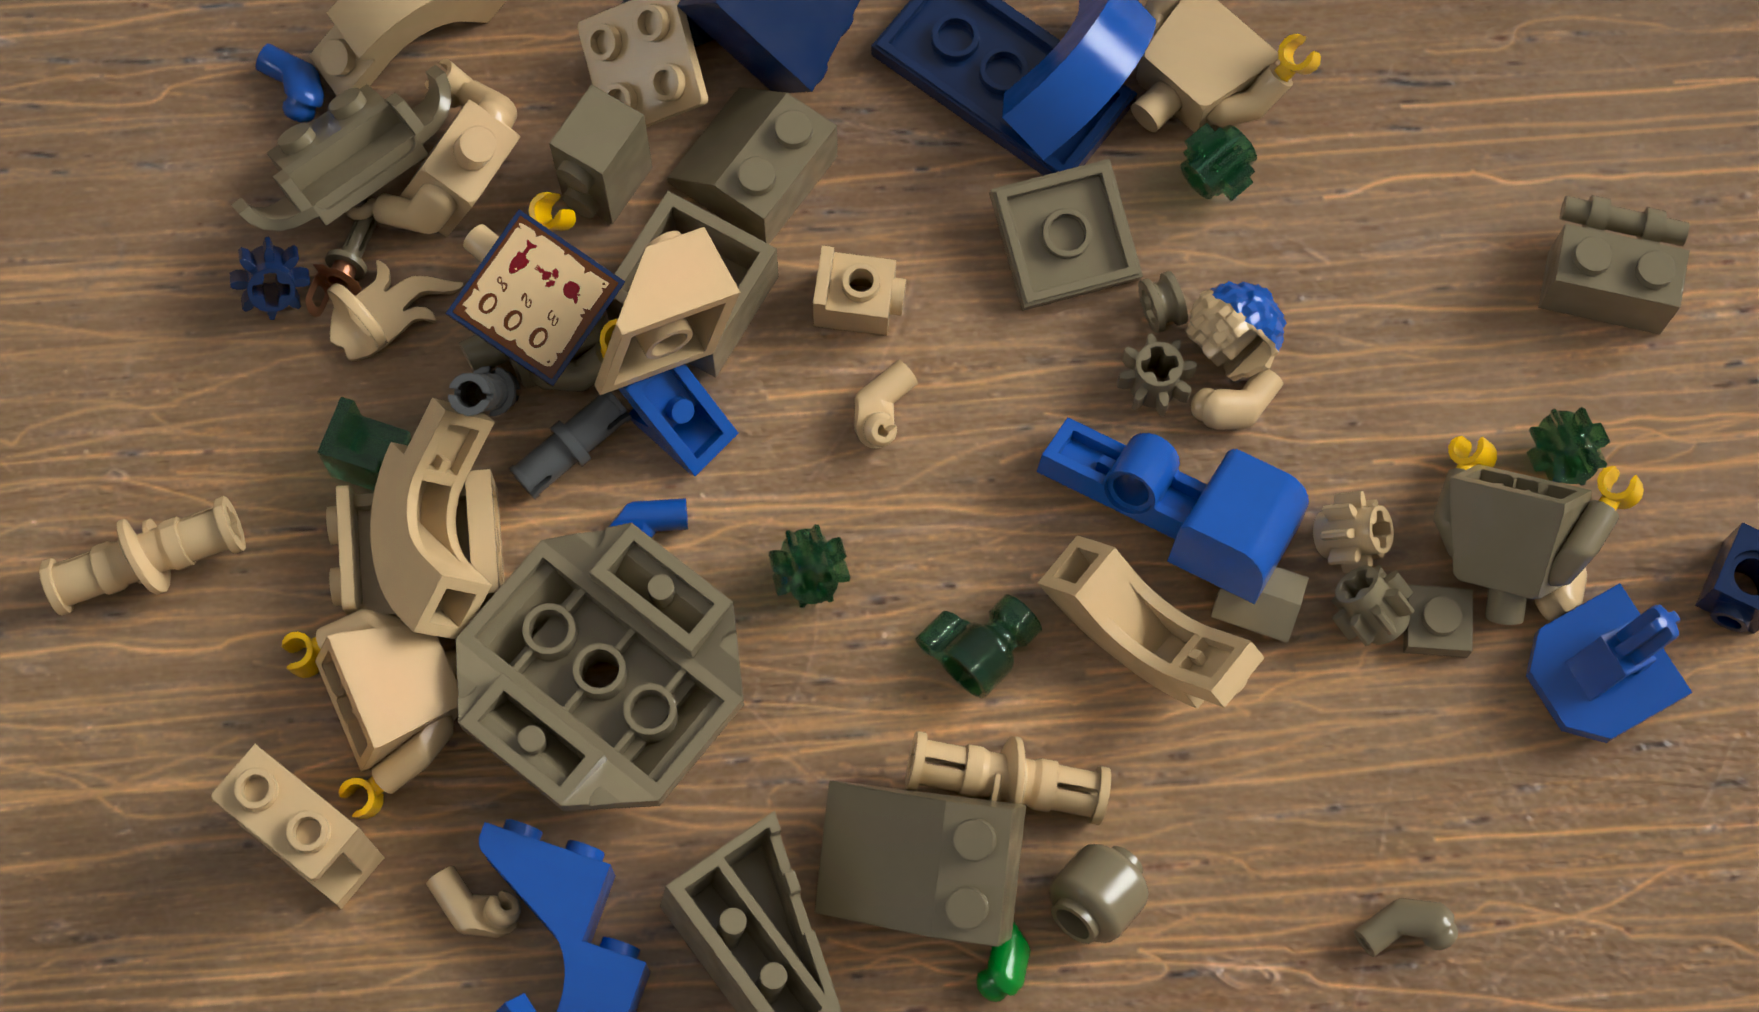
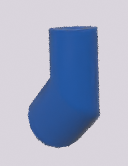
(299, 80)
(654, 515)

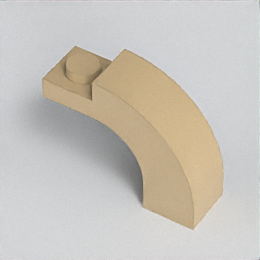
(375, 31)
(416, 528)
(1144, 630)

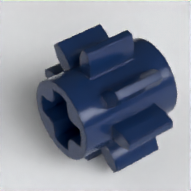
(271, 296)

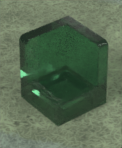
(357, 445)

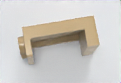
(348, 525)
(298, 826)

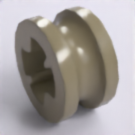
(1163, 301)

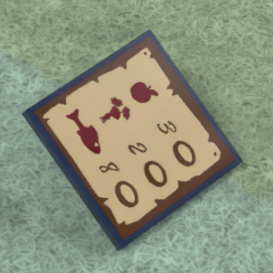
(535, 298)

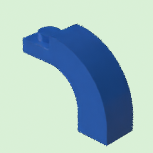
(1079, 73)

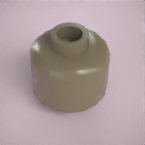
(1098, 893)

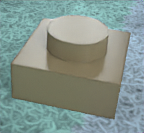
(1440, 622)

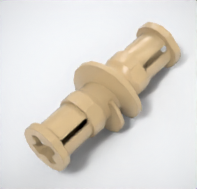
(142, 556)
(1008, 777)

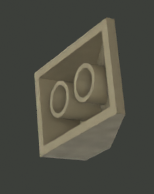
(921, 862)

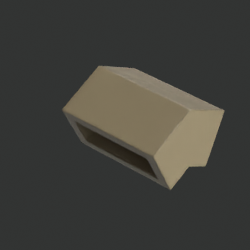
(1274, 610)

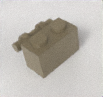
(1612, 274)

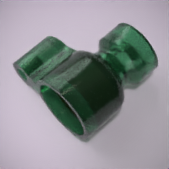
(980, 653)

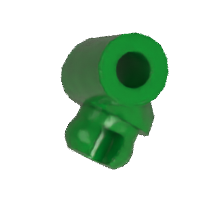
(1005, 968)

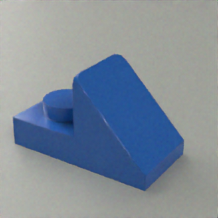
(680, 417)

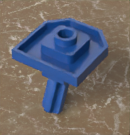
(1606, 666)

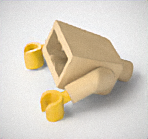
(1211, 67)
(390, 695)

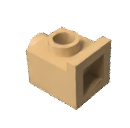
(844, 308)

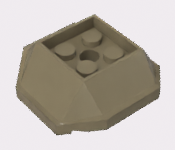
(586, 604)

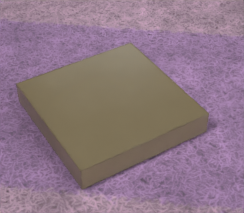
(1065, 234)

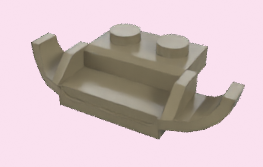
(348, 153)

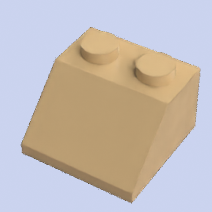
(671, 310)

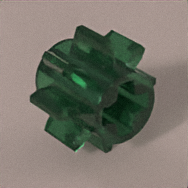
(1218, 161)
(1568, 446)
(809, 566)

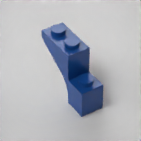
(568, 896)

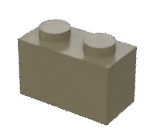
(601, 155)

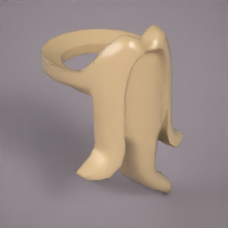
(379, 315)

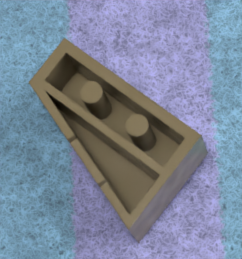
(750, 925)

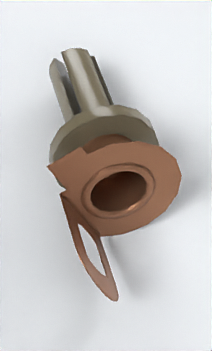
(343, 264)

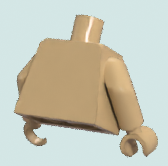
(456, 166)

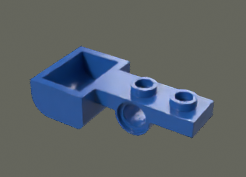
(1221, 529)

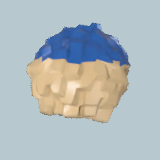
(1237, 328)

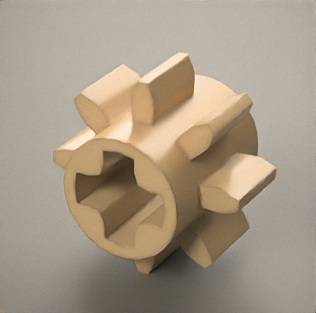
(1353, 531)

